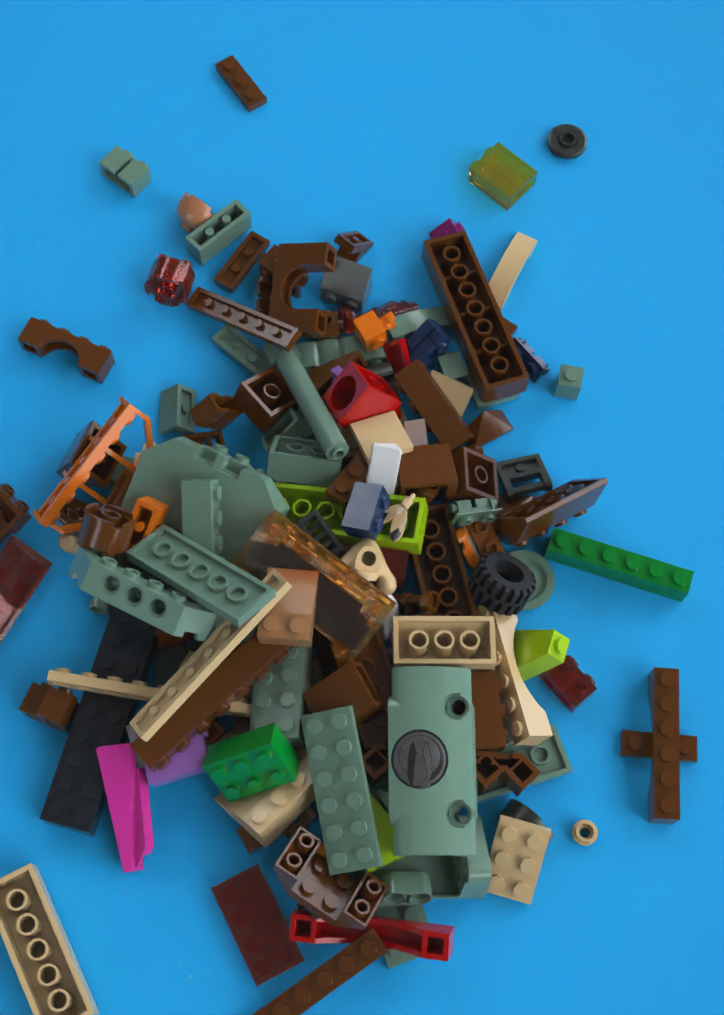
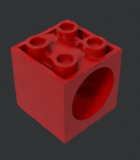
(359, 395)

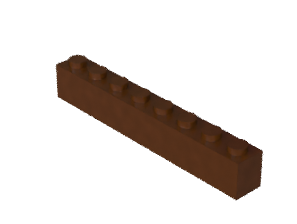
(210, 700)

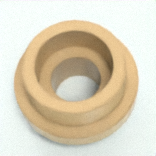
(590, 827)

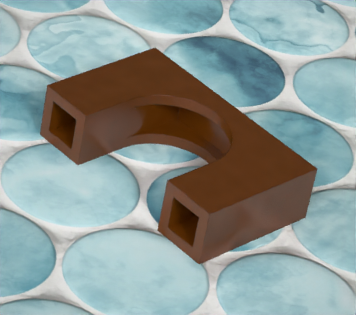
(292, 263)

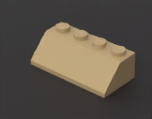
(444, 642)

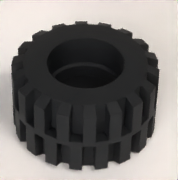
(502, 583)

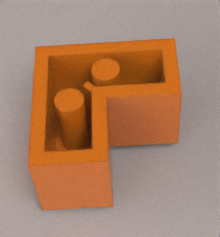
(149, 515)

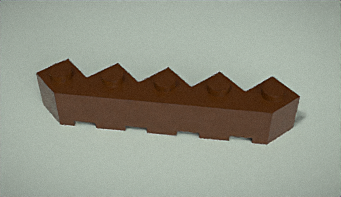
(512, 768)

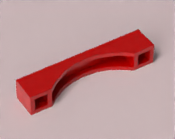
(408, 936)

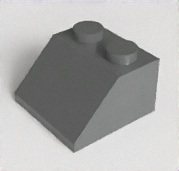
(347, 285)

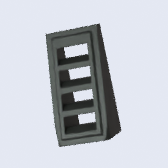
(302, 523)

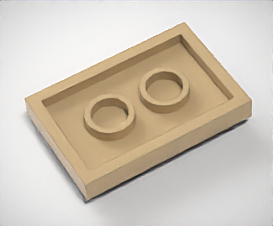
(517, 858)

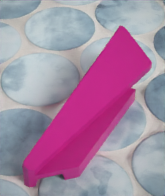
(128, 803)

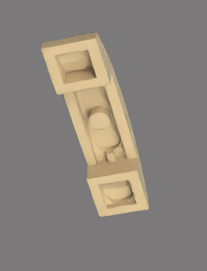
(511, 266)

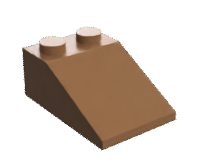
(293, 616)

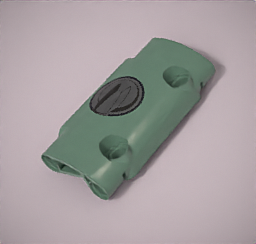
(432, 761)

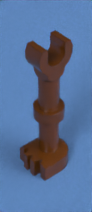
(428, 601)

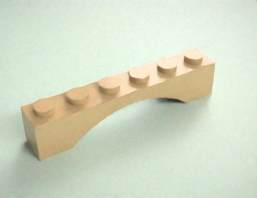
(524, 715)

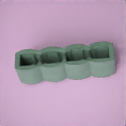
(326, 350)

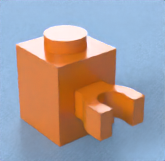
(372, 330)

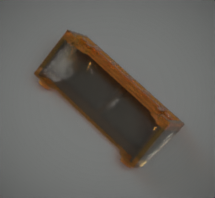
(347, 604)

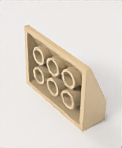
(273, 810)

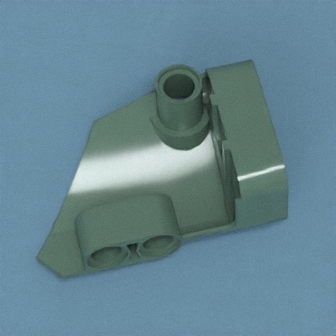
(421, 879)

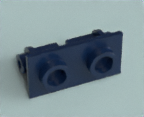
(534, 364)

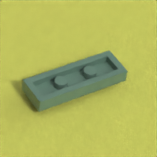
(241, 350)

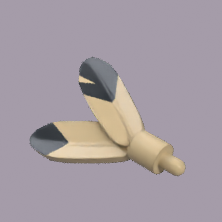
(398, 514)

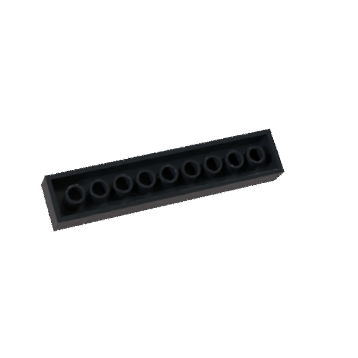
(101, 720)

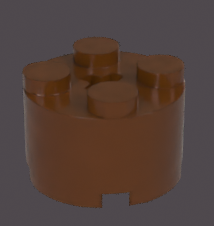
(106, 529)

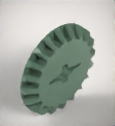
(544, 577)

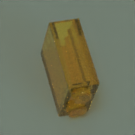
(502, 175)

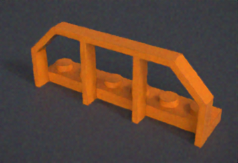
(91, 455)

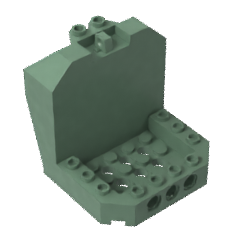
(245, 504)

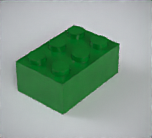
(251, 762)

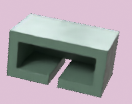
(125, 171)

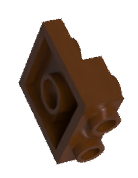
(12, 512)

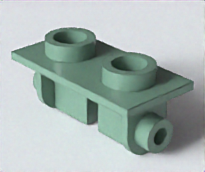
(484, 511)

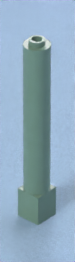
(308, 400)

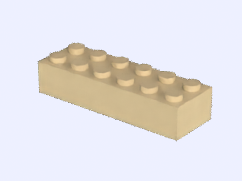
(41, 947)

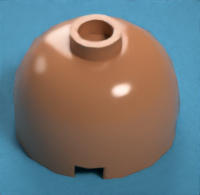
(192, 212)

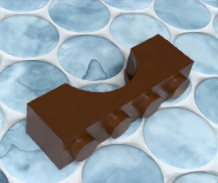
(42, 338)

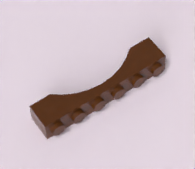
(665, 763)

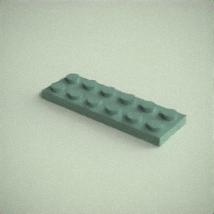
(201, 575)
(341, 790)

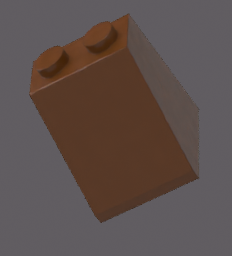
(103, 471)

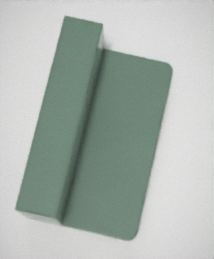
(175, 409)

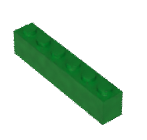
(618, 565)

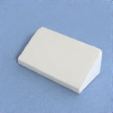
(384, 465)

